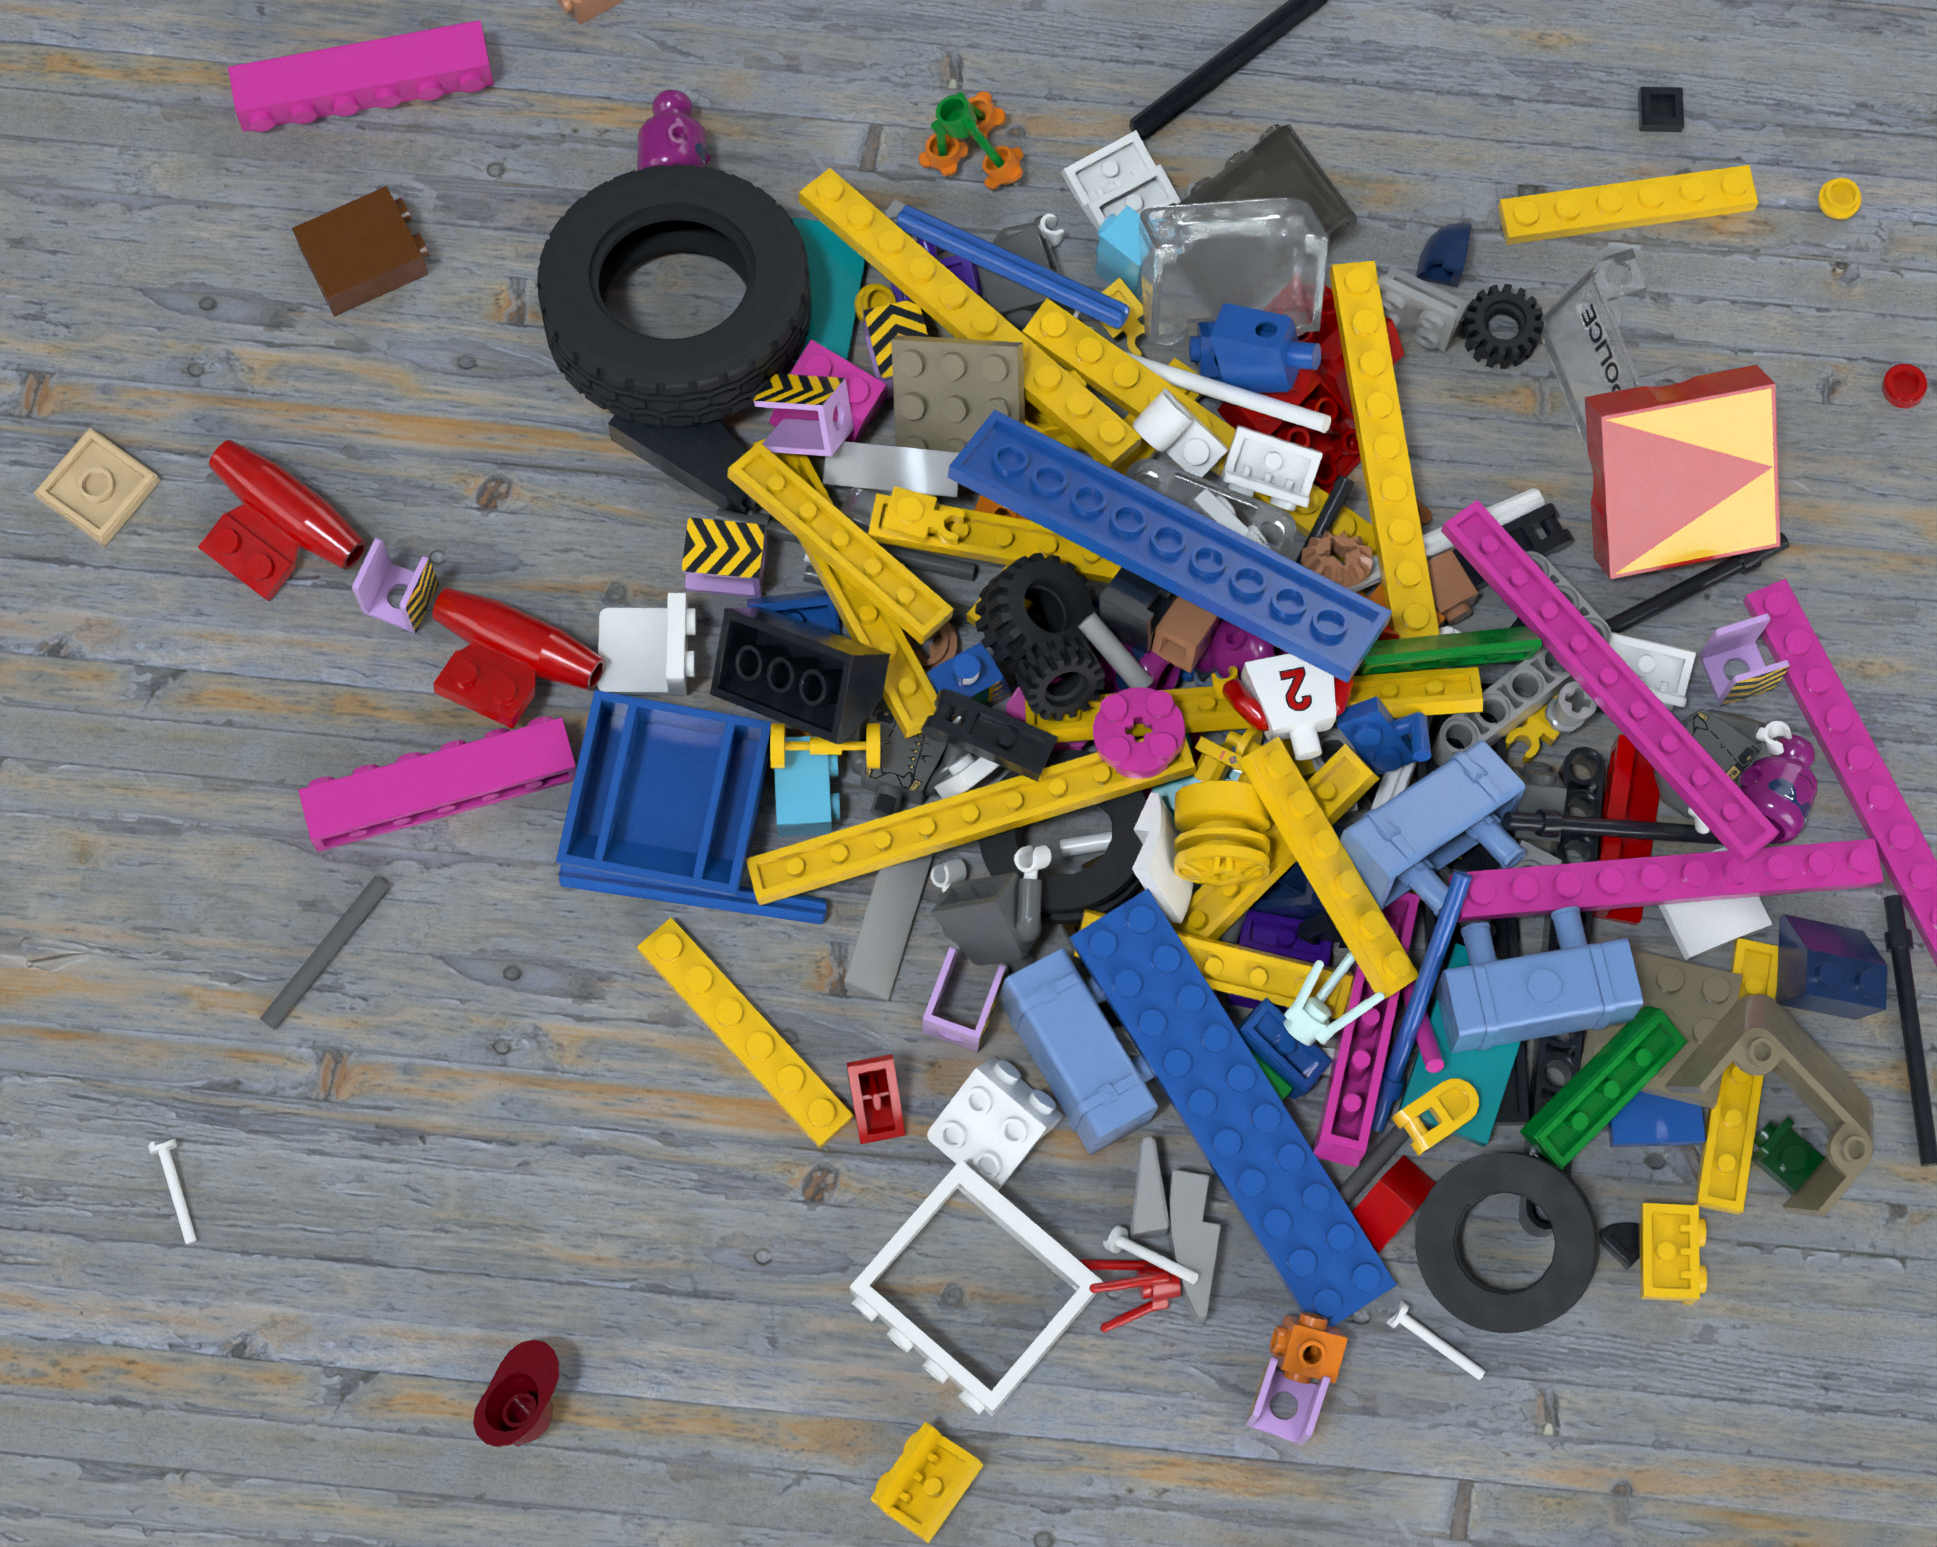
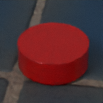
(1904, 385)

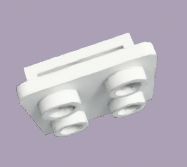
(647, 648)
(994, 1121)

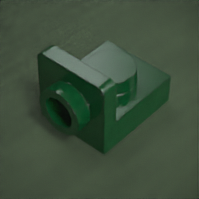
(1785, 1155)

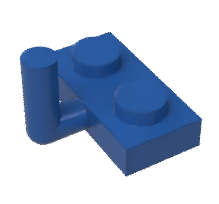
(1383, 739)

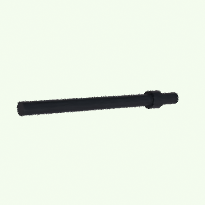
(1740, 563)
(1551, 823)
(1900, 943)

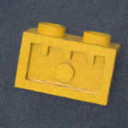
(1670, 1252)

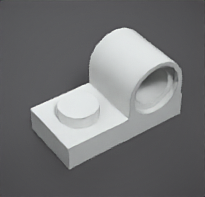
(1179, 433)

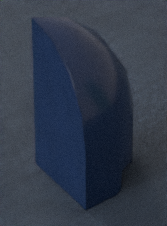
(1445, 255)

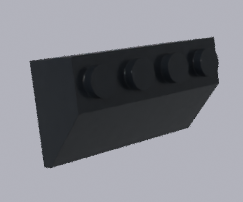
(797, 672)

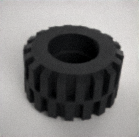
(1047, 584)

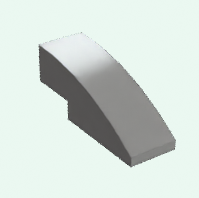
(891, 466)
(1191, 1240)

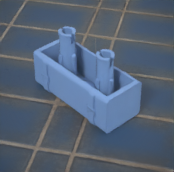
(1434, 825)
(1539, 992)
(1078, 1050)

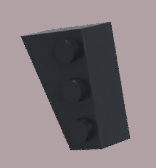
(1134, 609)

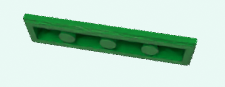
(1450, 650)
(1604, 1086)

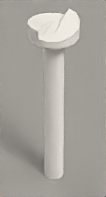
(174, 1186)
(1119, 1240)
(1435, 1341)

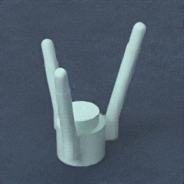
(1309, 1018)

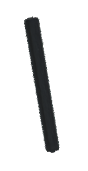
(1222, 66)

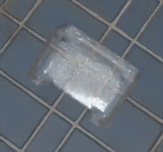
(1231, 253)

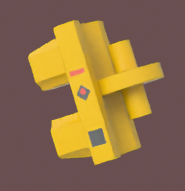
(1218, 760)

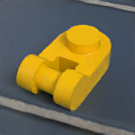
(1450, 1103)

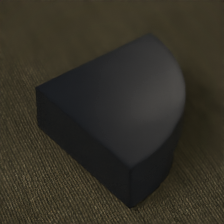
(1319, 928)
(1621, 1242)

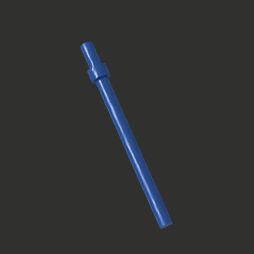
(1391, 1081)

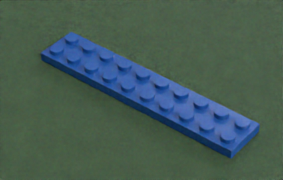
(1170, 545)
(1231, 1110)

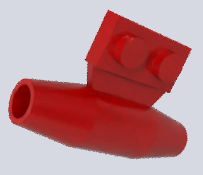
(276, 518)
(506, 656)

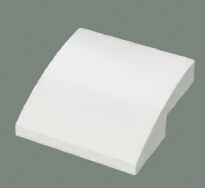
(1117, 178)
(1156, 859)
(1713, 924)

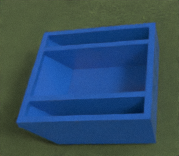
(666, 793)

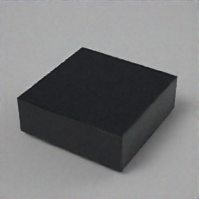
(1660, 109)

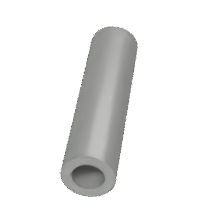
(1114, 652)

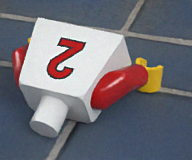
(1286, 700)

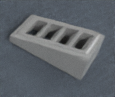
(1149, 1203)

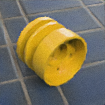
(1221, 834)

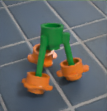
(975, 117)

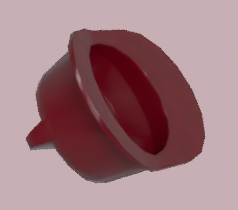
(519, 1396)

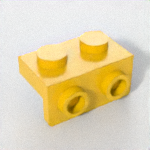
(925, 1482)

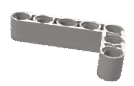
(1529, 675)

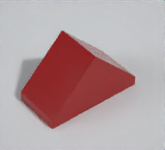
(875, 1099)
(1392, 1202)

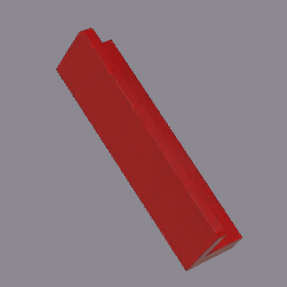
(1628, 795)

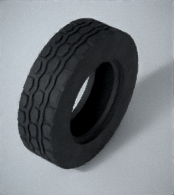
(660, 213)

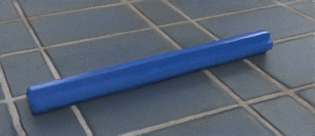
(1013, 267)
(794, 908)

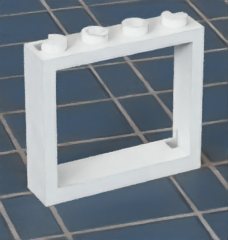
(1026, 1232)

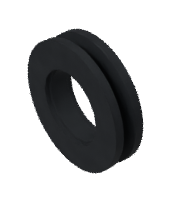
(1096, 888)
(1441, 1253)

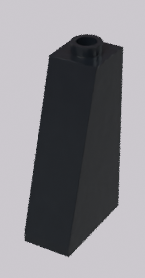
(691, 455)

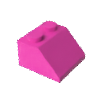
(864, 390)

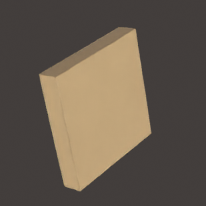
(97, 487)

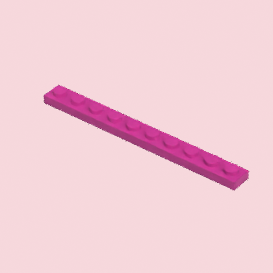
(1610, 682)
(1851, 755)
(1670, 879)

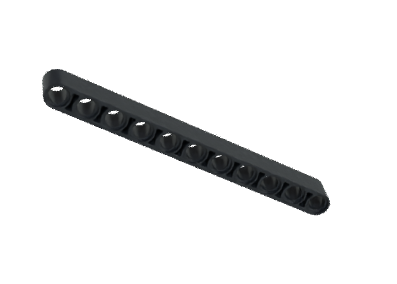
(1547, 1051)

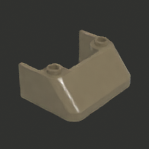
(1765, 1038)

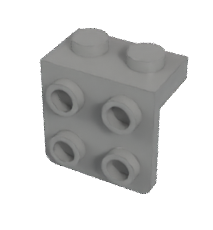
(1420, 308)

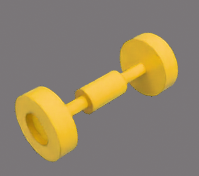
(819, 746)

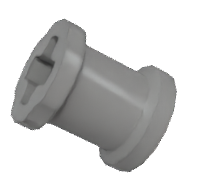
(1569, 708)

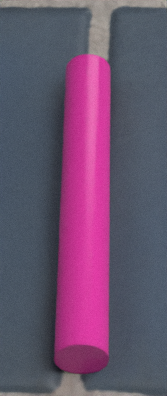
(1425, 1037)

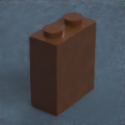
(362, 250)

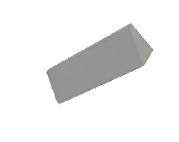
(886, 928)

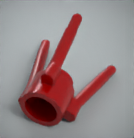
(1151, 1282)

